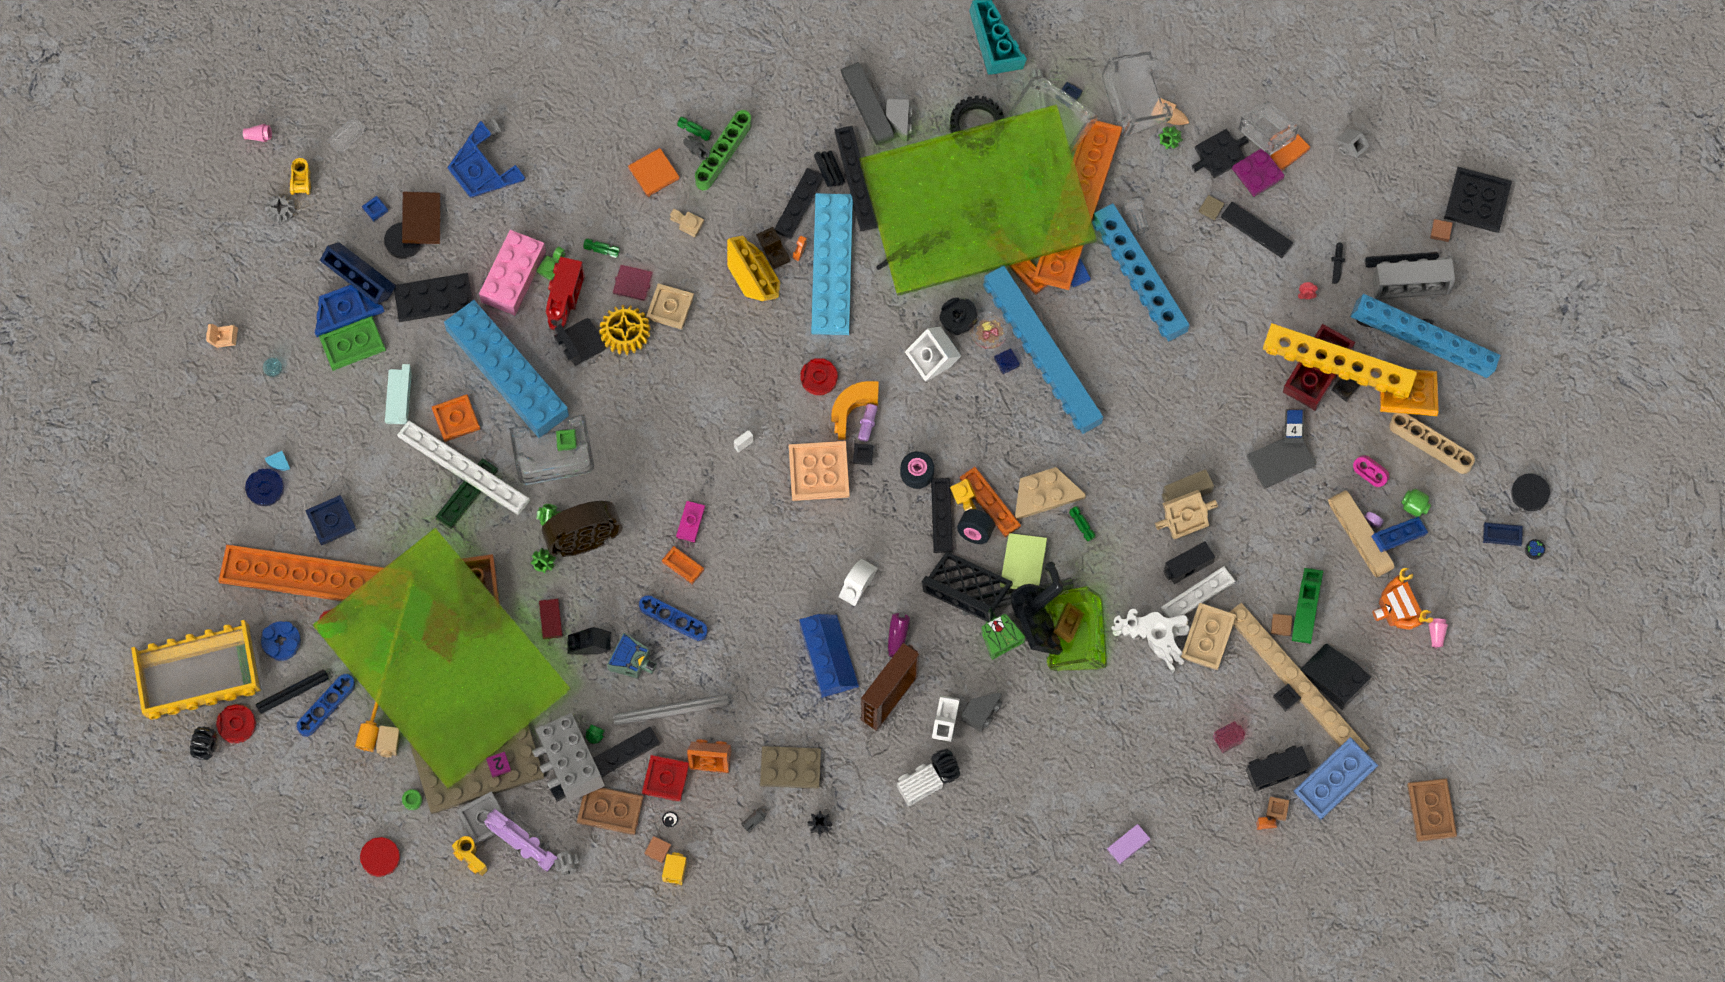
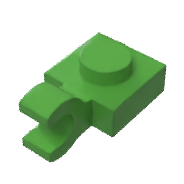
(547, 266)

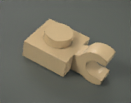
(689, 223)

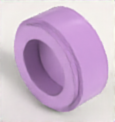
(1373, 520)

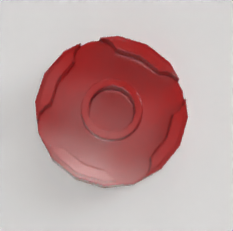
(819, 376)
(236, 723)
(379, 857)

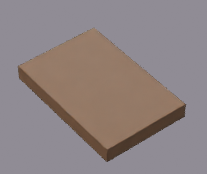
(611, 810)
(1432, 810)

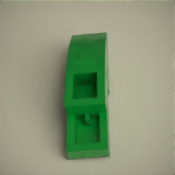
(1307, 605)

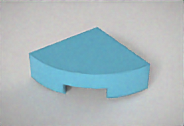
(278, 461)

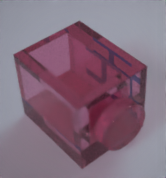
(1229, 737)

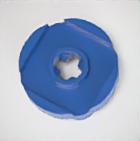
(290, 645)

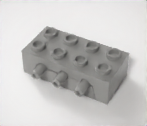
(568, 758)

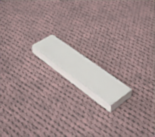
(1199, 593)

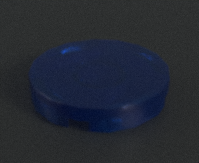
(264, 487)

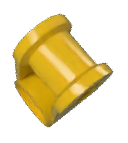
(300, 181)

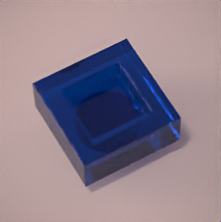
(1006, 361)

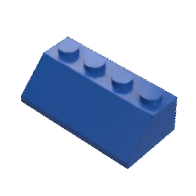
(828, 654)

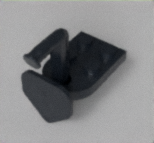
(1028, 606)

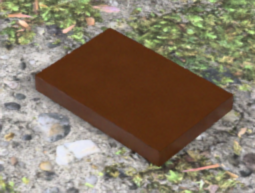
(421, 217)

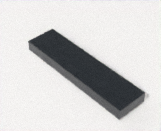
(1256, 229)
(941, 515)

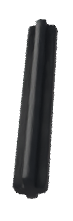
(1372, 261)
(292, 691)

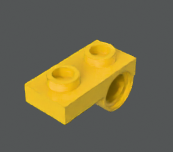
(475, 864)

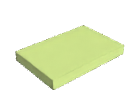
(1024, 560)

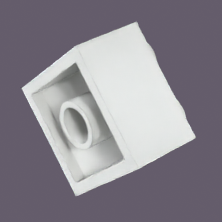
(932, 353)

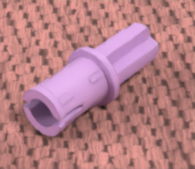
(867, 422)

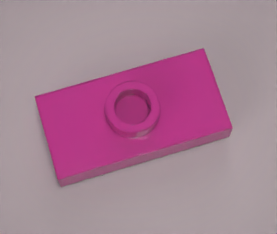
(690, 521)

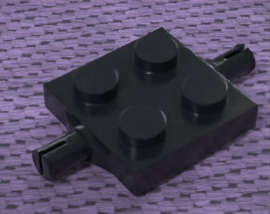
(1219, 153)

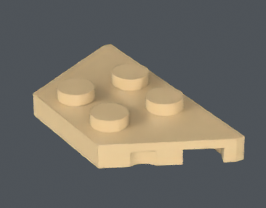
(1045, 492)

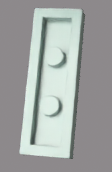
(398, 395)

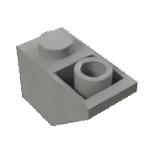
(897, 115)

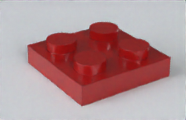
(665, 778)

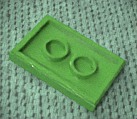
(352, 343)

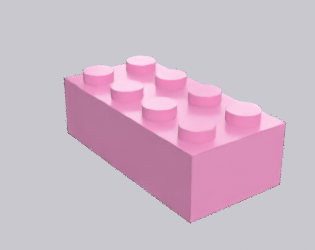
(512, 272)

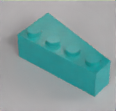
(996, 44)

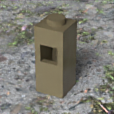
(1198, 481)

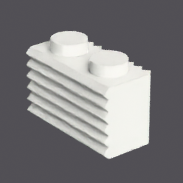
(919, 784)

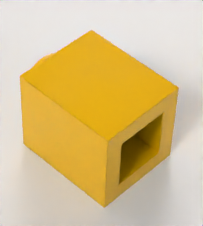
(674, 868)

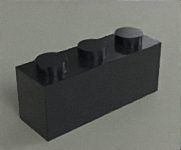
(1278, 768)

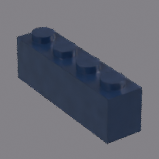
(357, 273)

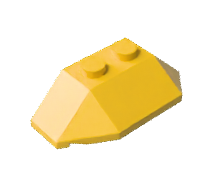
(751, 270)

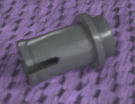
(754, 819)

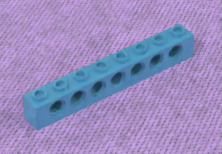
(1111, 217)
(1425, 336)

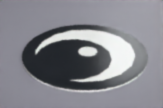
(670, 819)

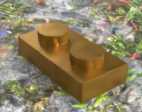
(1068, 622)

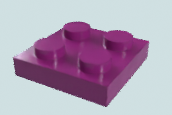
(1258, 172)

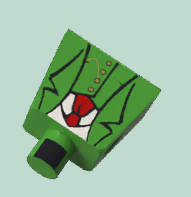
(1001, 635)

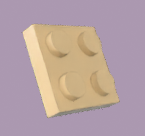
(670, 306)

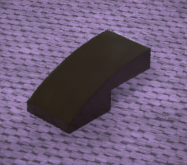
(773, 247)

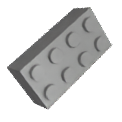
(1413, 278)

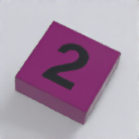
(498, 764)

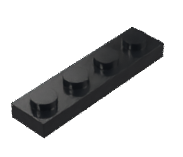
(798, 203)

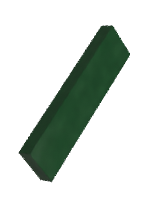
(462, 499)

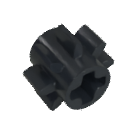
(819, 829)

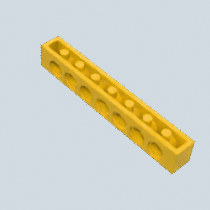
(1333, 352)

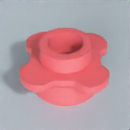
(1307, 291)

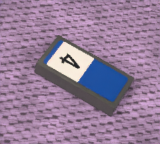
(1294, 425)

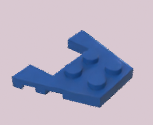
(475, 172)

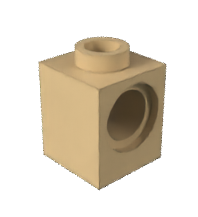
(387, 741)

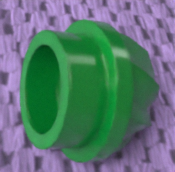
(594, 734)

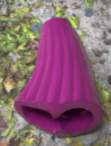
(897, 632)

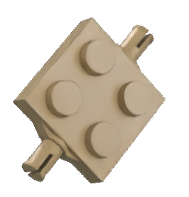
(1186, 514)

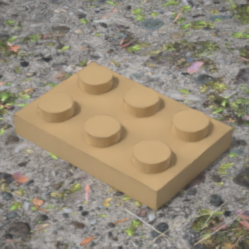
(1208, 636)

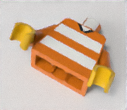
(1399, 605)

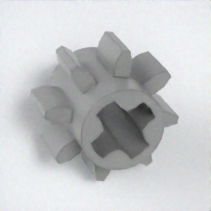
(566, 863)

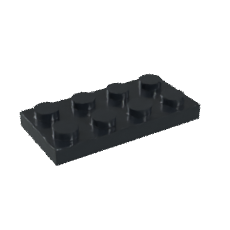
(432, 297)

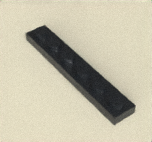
(855, 178)
(619, 755)

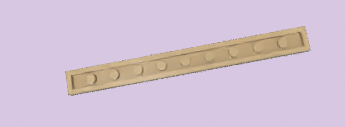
(1291, 674)

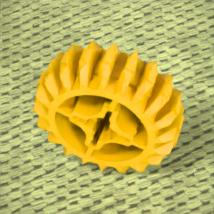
(632, 329)

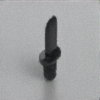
(1337, 263)

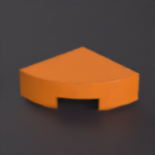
(802, 243)
(1264, 823)

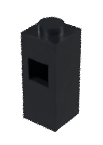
(1189, 563)

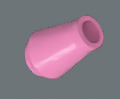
(259, 133)
(1437, 632)

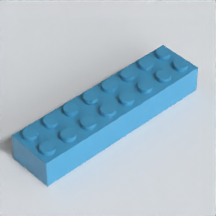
(506, 369)

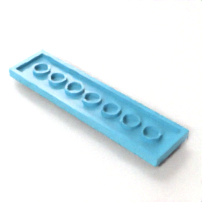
(832, 264)

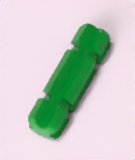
(694, 128)
(601, 247)
(1082, 523)

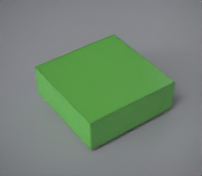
(566, 439)

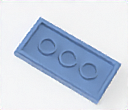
(1335, 778)

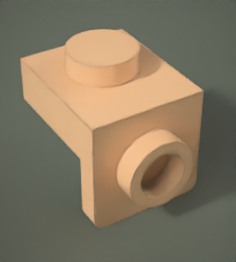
(221, 336)

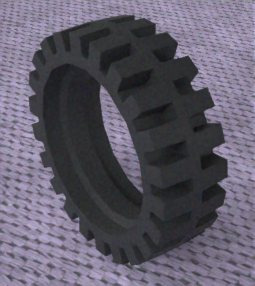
(970, 104)

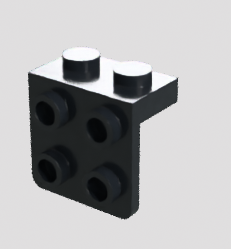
(579, 341)

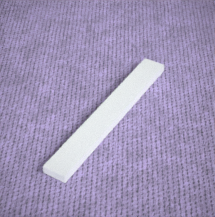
(463, 467)

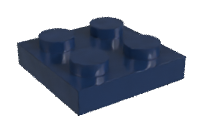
(330, 520)

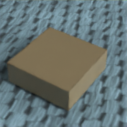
(1211, 207)

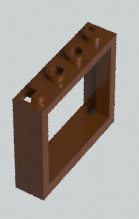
(890, 686)

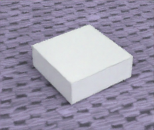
(743, 441)

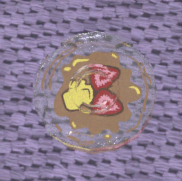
(989, 330)

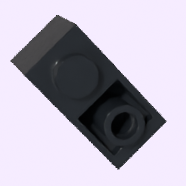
(589, 642)

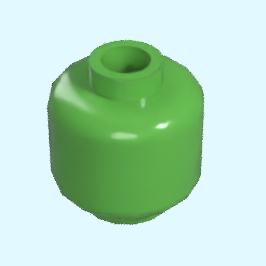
(1416, 502)

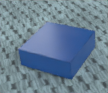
(375, 208)

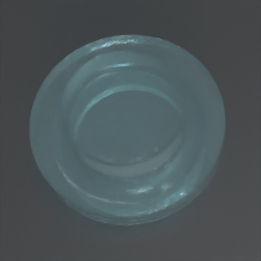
(272, 367)

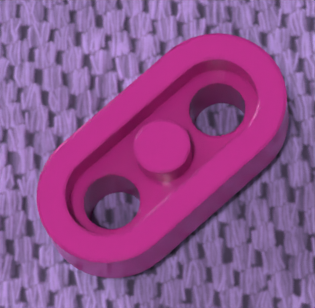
(1371, 472)

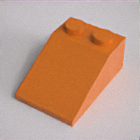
(709, 756)

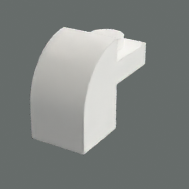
(856, 581)
(945, 718)

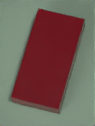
(550, 618)

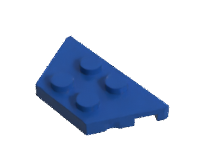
(343, 308)

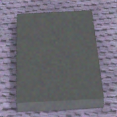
(1280, 461)

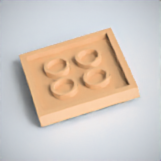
(819, 471)

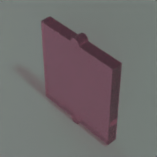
(632, 282)

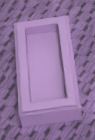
(1128, 844)

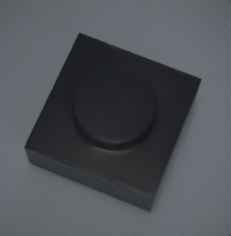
(863, 454)
(1286, 697)

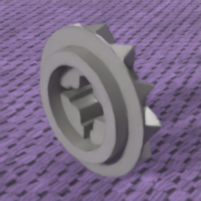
(285, 213)

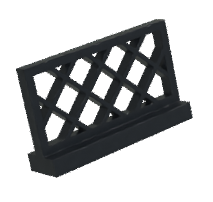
(956, 596)

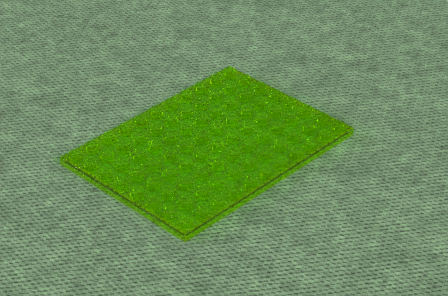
(977, 200)
(441, 658)

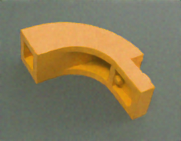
(851, 398)

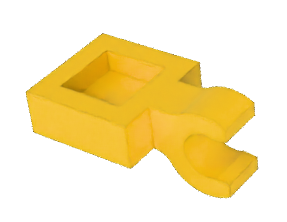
(963, 494)

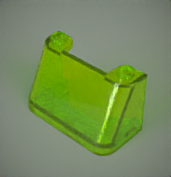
(1088, 646)

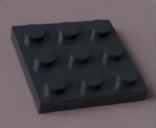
(1478, 199)

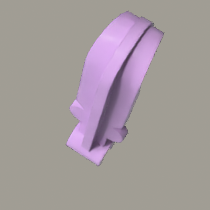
(519, 839)

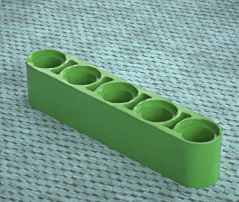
(726, 142)

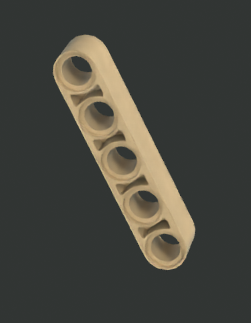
(1435, 451)
(1360, 533)

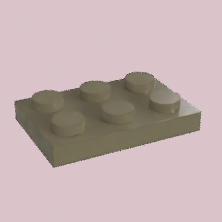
(790, 767)

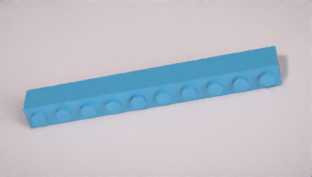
(1043, 350)

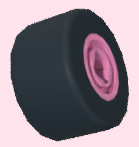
(916, 477)
(975, 526)

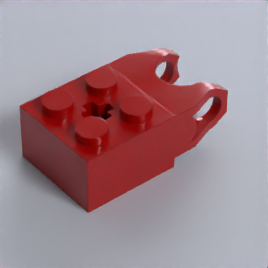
(564, 290)

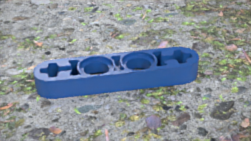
(671, 621)
(327, 706)

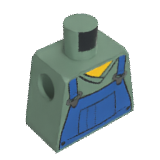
(630, 658)

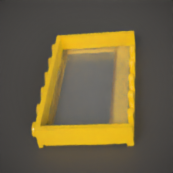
(196, 671)

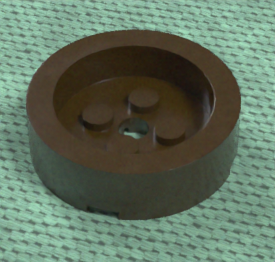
(581, 528)

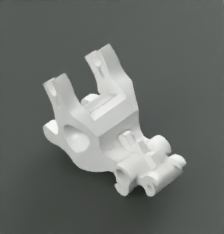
(1158, 630)

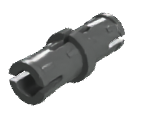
(696, 147)

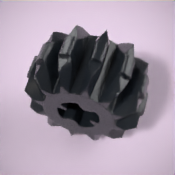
(203, 743)
(945, 765)

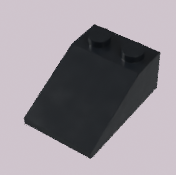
(1336, 675)

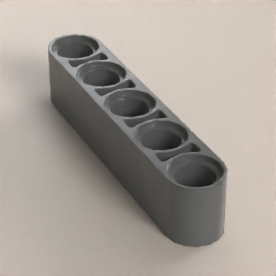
(867, 103)

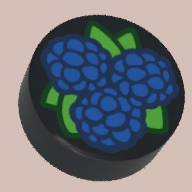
(1535, 549)

